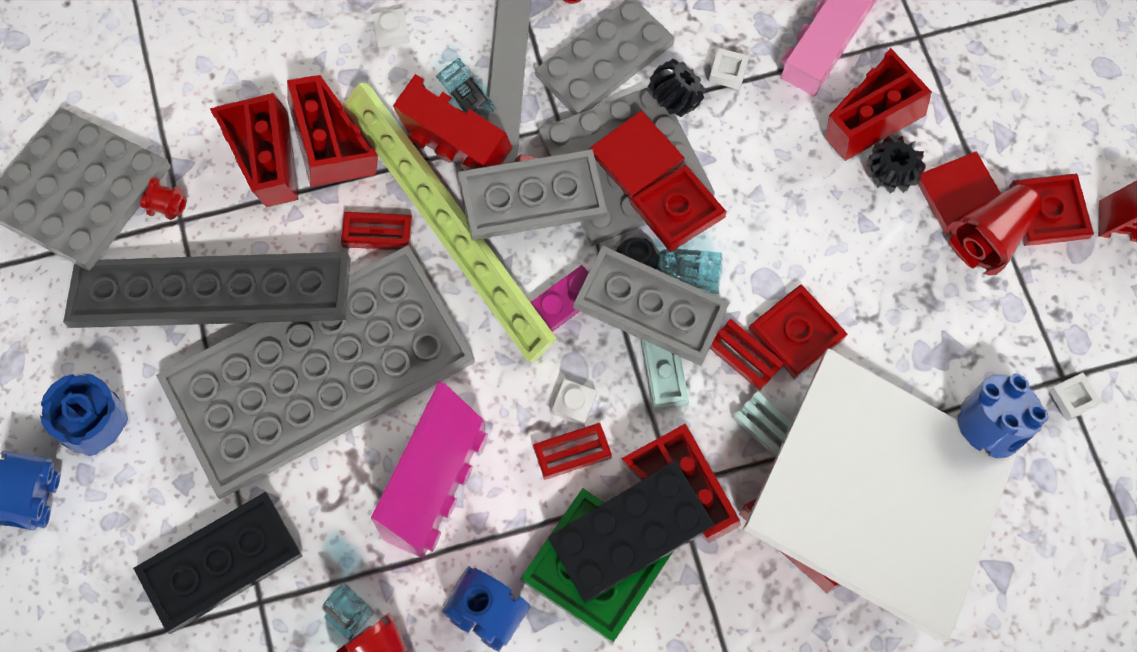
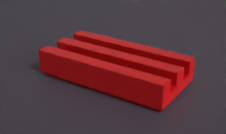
(374, 242)
(733, 328)
(566, 467)

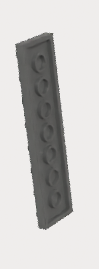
(209, 290)

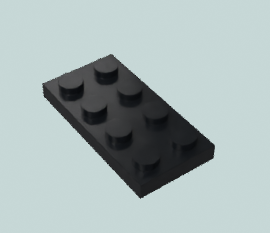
(630, 532)
(217, 562)

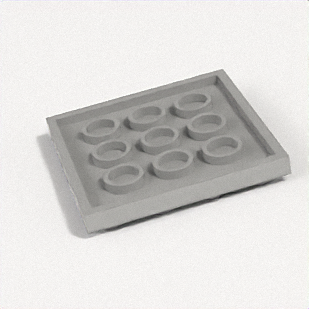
(588, 127)
(76, 187)

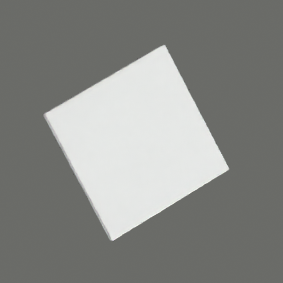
(881, 495)

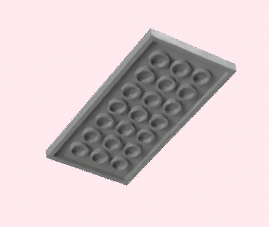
(305, 382)

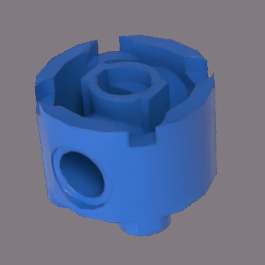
(83, 413)
(1001, 415)
(25, 490)
(485, 606)

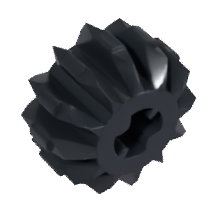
(676, 87)
(896, 164)

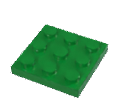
(607, 612)

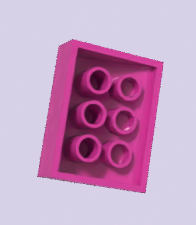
(430, 473)

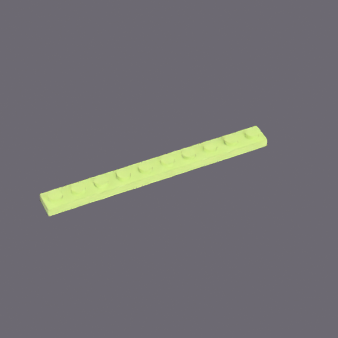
(449, 223)

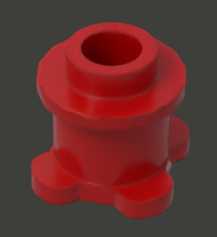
(163, 200)

